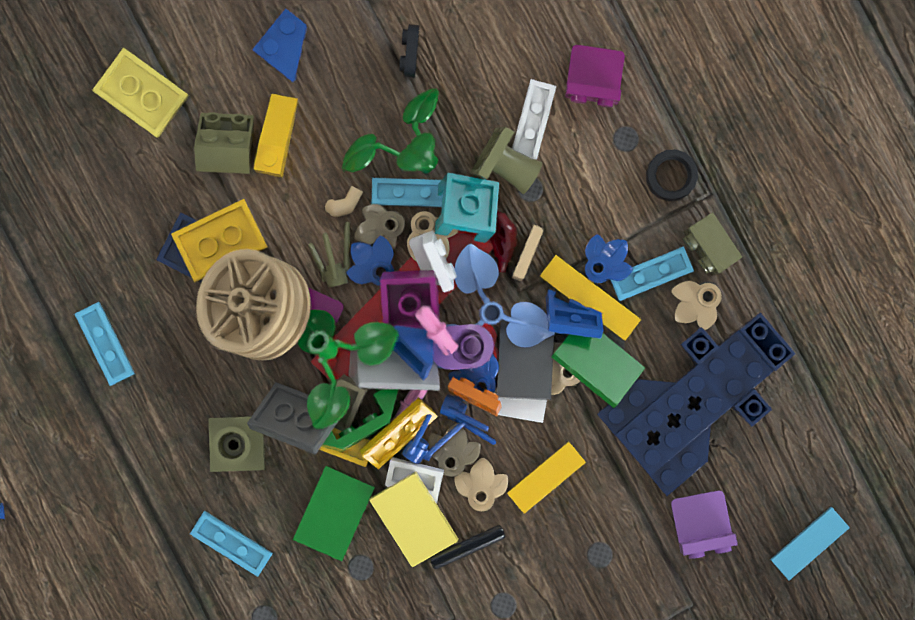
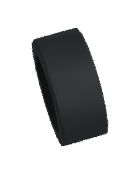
(692, 174)

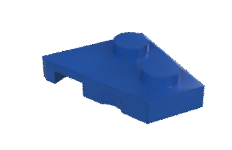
(283, 44)
(572, 317)

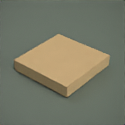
(527, 253)

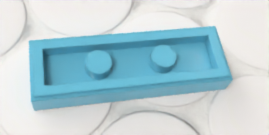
(406, 192)
(653, 273)
(104, 343)
(231, 543)
(809, 543)

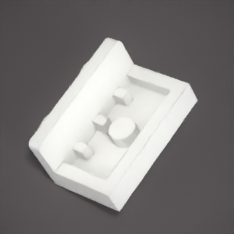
(430, 256)

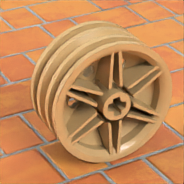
(242, 311)

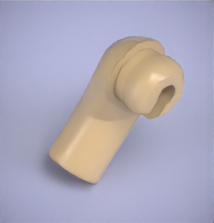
(344, 206)

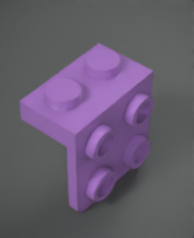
(703, 524)

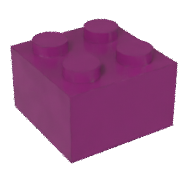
(405, 294)

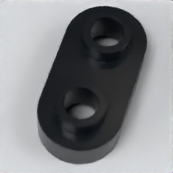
(409, 62)

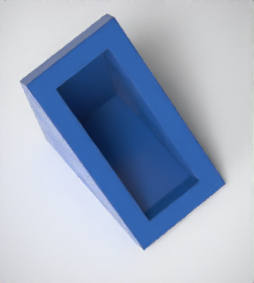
(415, 349)

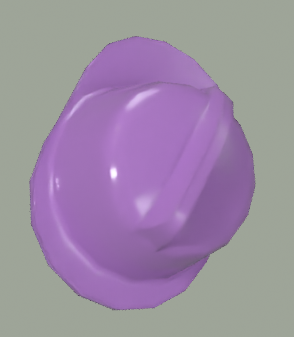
(473, 349)

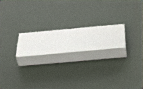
(534, 118)

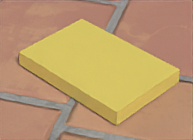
(140, 92)
(414, 519)

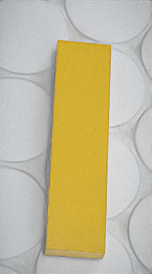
(579, 288)

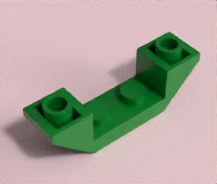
(385, 401)

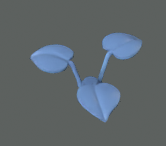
(479, 270)

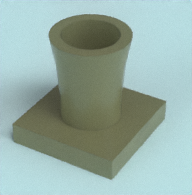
(506, 162)
(249, 453)

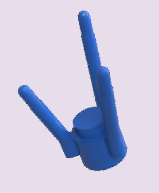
(455, 410)
(417, 448)

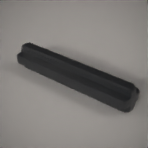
(467, 547)

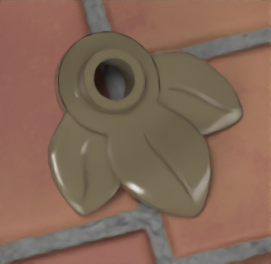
(376, 225)
(457, 448)

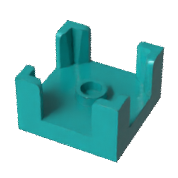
(468, 206)

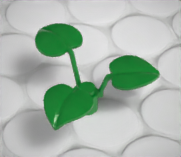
(418, 153)
(374, 345)

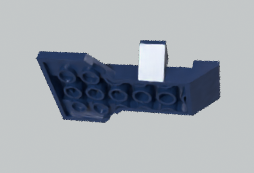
(721, 381)

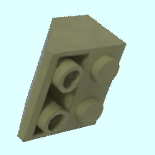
(224, 143)
(711, 245)

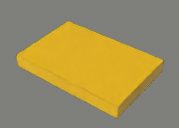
(217, 235)

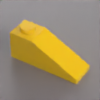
(276, 136)

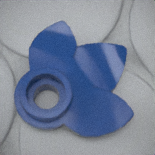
(610, 257)
(370, 258)
(480, 374)

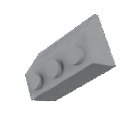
(391, 374)

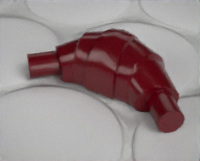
(504, 240)

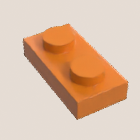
(465, 390)

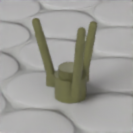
(334, 273)

